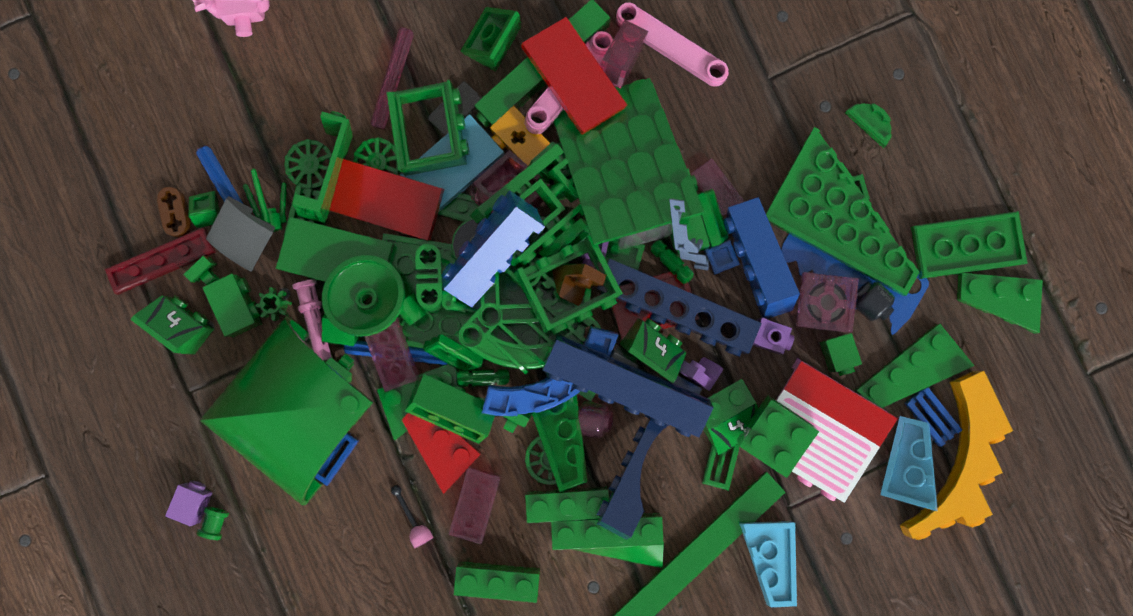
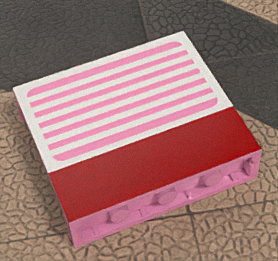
(847, 426)

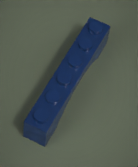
(624, 505)

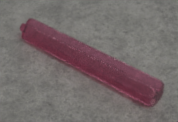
(392, 77)

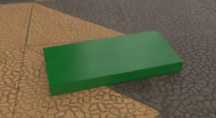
(969, 245)
(318, 249)

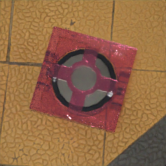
(826, 302)

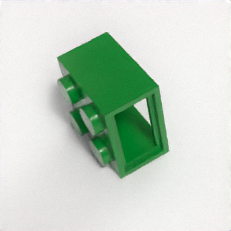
(777, 436)

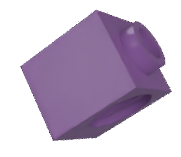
(189, 503)

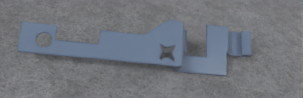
(681, 239)

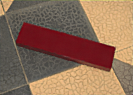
(159, 261)

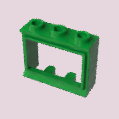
(455, 125)
(564, 256)

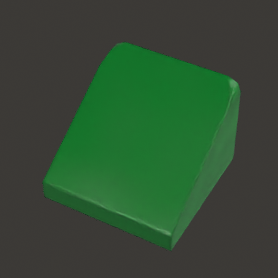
(203, 209)

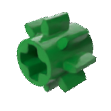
(266, 306)

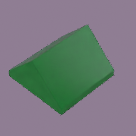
(492, 36)

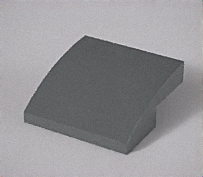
(239, 234)

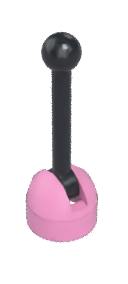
(419, 533)

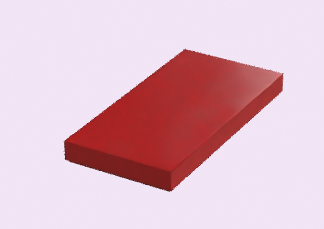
(573, 75)
(386, 199)

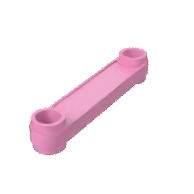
(675, 46)
(547, 105)

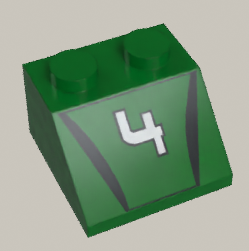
(174, 324)
(655, 349)
(730, 416)

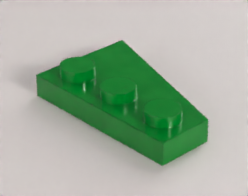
(1006, 297)

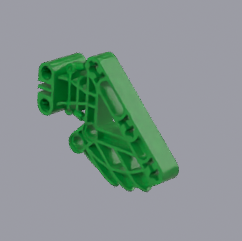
(489, 347)

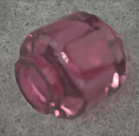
(594, 419)

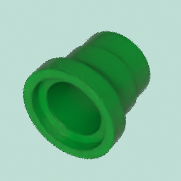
(411, 310)

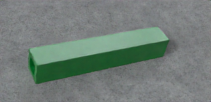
(525, 79)

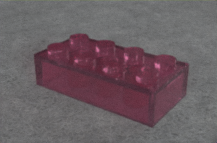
(392, 357)
(475, 505)

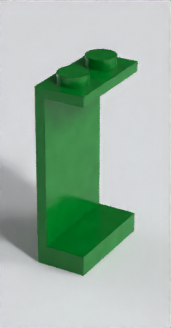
(318, 210)

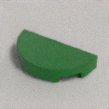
(873, 121)

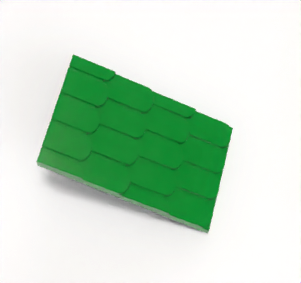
(628, 170)

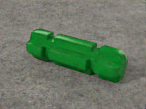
(672, 261)
(482, 377)

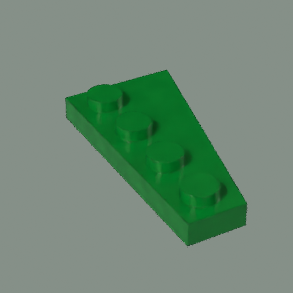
(920, 365)

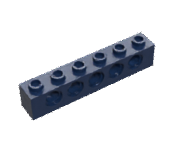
(744, 328)

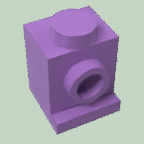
(764, 341)

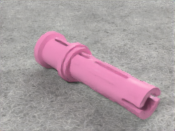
(310, 307)

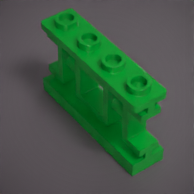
(522, 187)

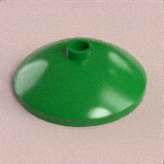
(352, 284)

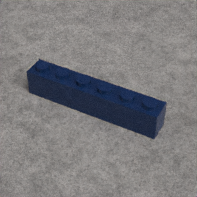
(628, 386)

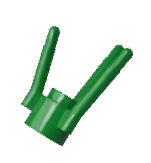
(267, 215)

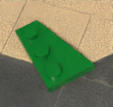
(396, 399)

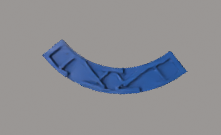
(545, 393)

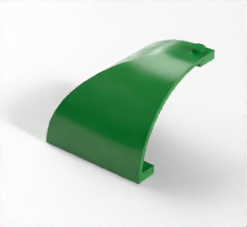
(287, 411)

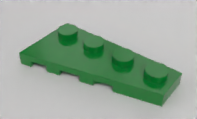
(563, 443)

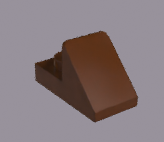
(574, 279)

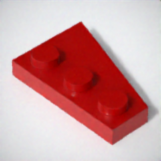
(442, 450)

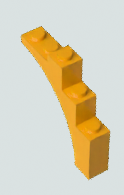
(975, 463)

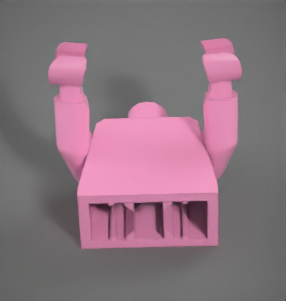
(236, 12)

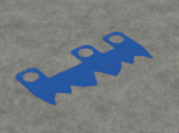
(810, 259)

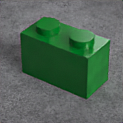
(233, 305)

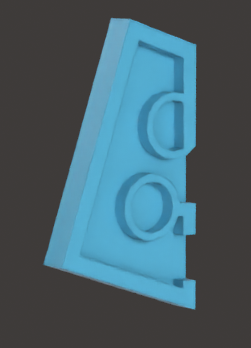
(910, 466)
(774, 559)

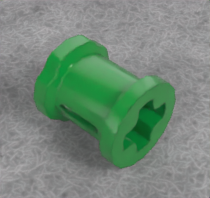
(212, 523)

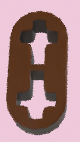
(167, 212)

